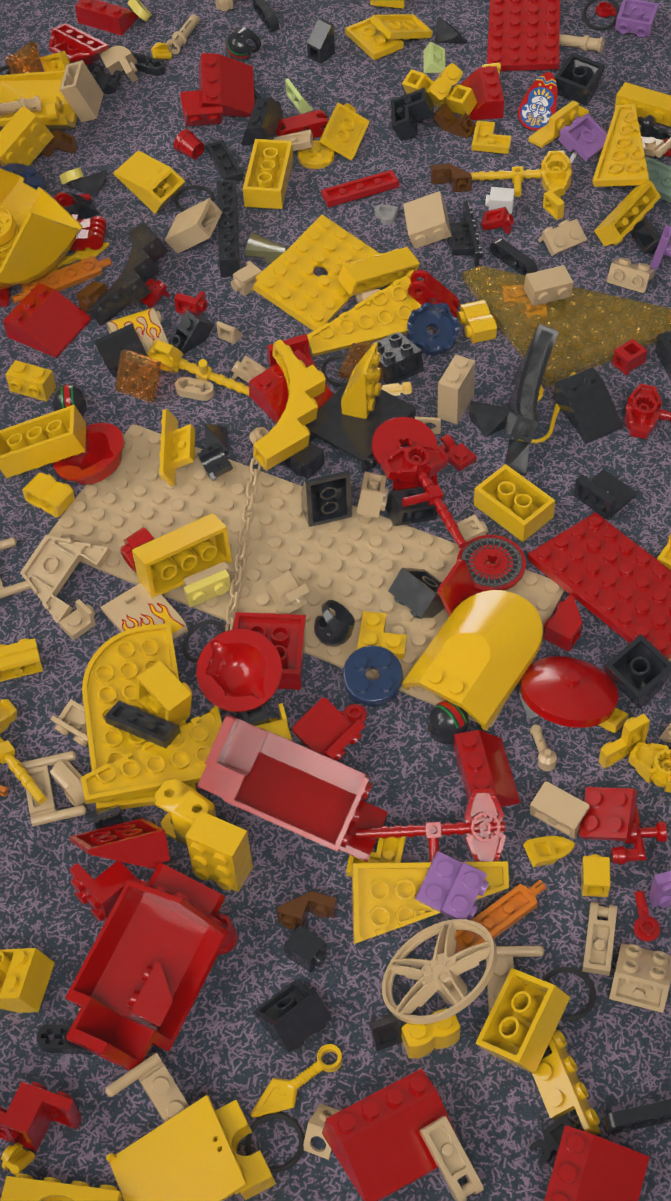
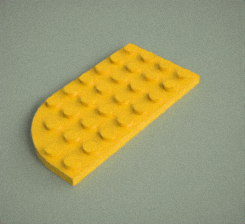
(113, 678)

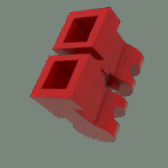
(91, 234)

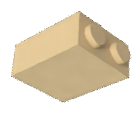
(81, 91)
(427, 220)
(193, 226)
(456, 389)

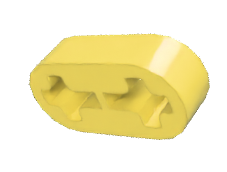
(139, 8)
(71, 175)

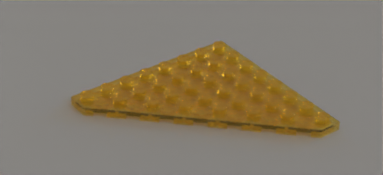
(587, 322)

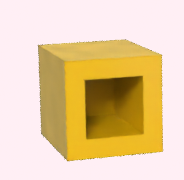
(595, 876)

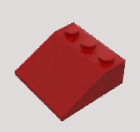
(226, 84)
(45, 321)
(271, 391)
(288, 637)
(129, 842)
(595, 1169)

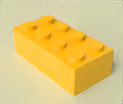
(268, 174)
(42, 441)
(181, 553)

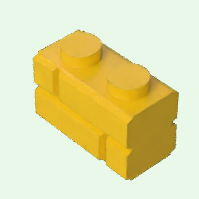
(19, 659)

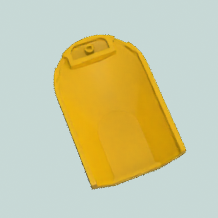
(44, 85)
(480, 653)

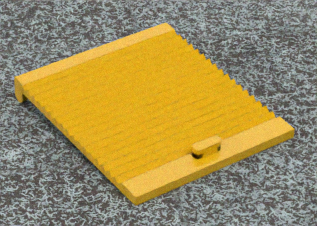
(180, 1160)

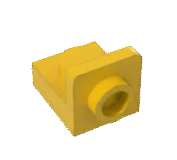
(553, 203)

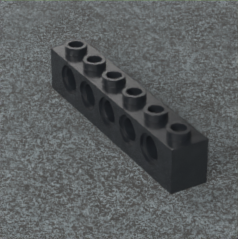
(228, 228)

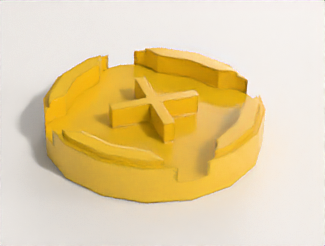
(316, 157)

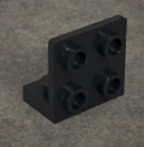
(399, 358)
(603, 493)

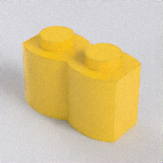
(445, 81)
(477, 321)
(48, 494)
(423, 1038)

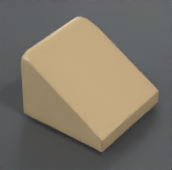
(228, 333)

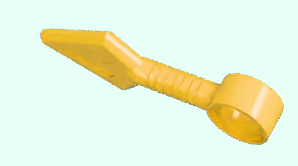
(54, 109)
(79, 255)
(282, 1092)

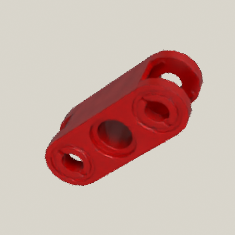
(304, 122)
(431, 291)

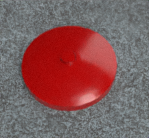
(569, 692)

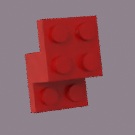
(102, 891)
(32, 1113)

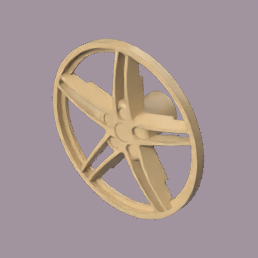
(441, 972)

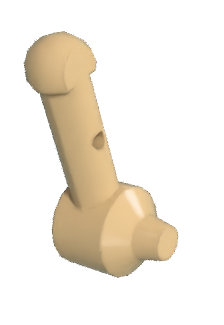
(546, 757)

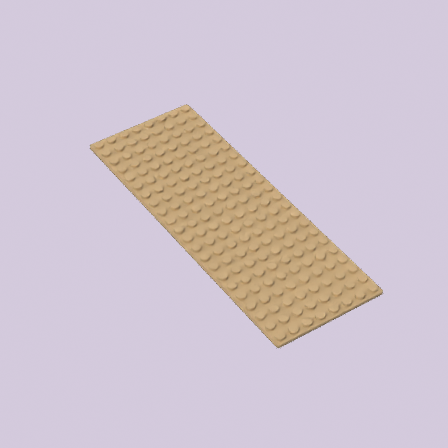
(337, 560)

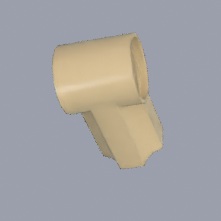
(69, 780)

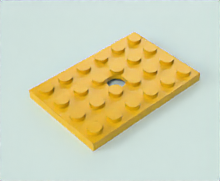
(294, 285)

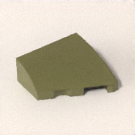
(262, 247)

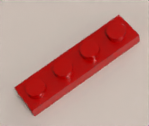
(359, 188)

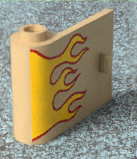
(146, 323)
(138, 609)

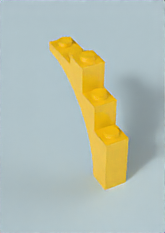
(290, 432)

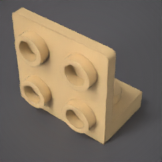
(642, 977)

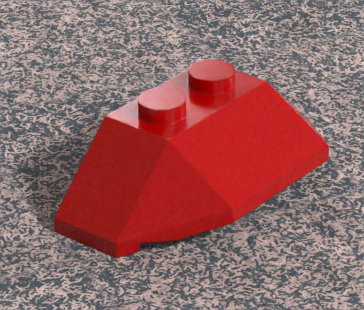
(76, 44)

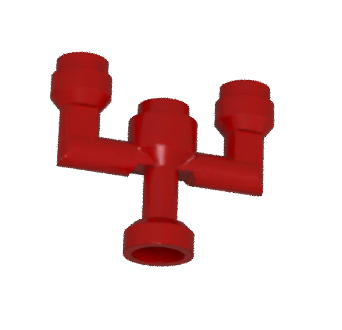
(621, 855)

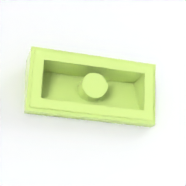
(434, 58)
(297, 98)

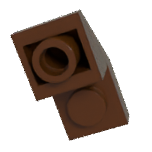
(460, 126)
(62, 141)
(448, 173)
(297, 910)

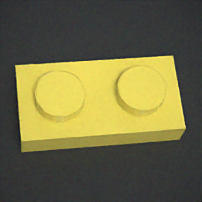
(207, 588)

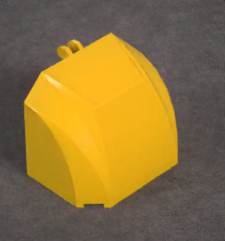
(43, 234)

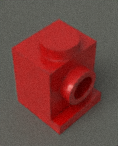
(629, 356)

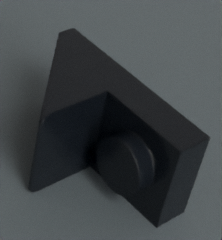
(82, 207)

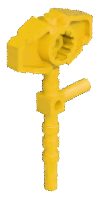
(554, 172)
(172, 360)
(8, 714)
(652, 763)

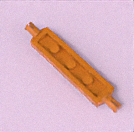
(66, 276)
(501, 914)

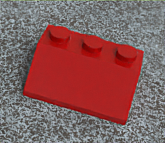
(105, 16)
(488, 93)
(485, 765)

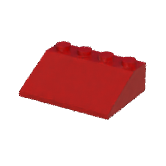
(381, 1136)

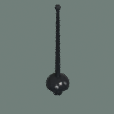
(649, 124)

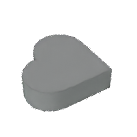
(386, 213)

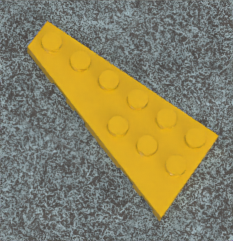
(623, 154)
(368, 321)
(153, 765)
(386, 894)

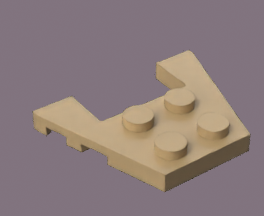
(53, 565)

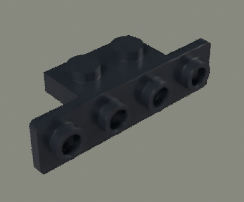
(464, 238)

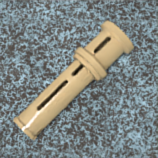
(179, 37)
(585, 43)
(31, 104)

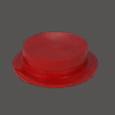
(100, 459)
(239, 670)

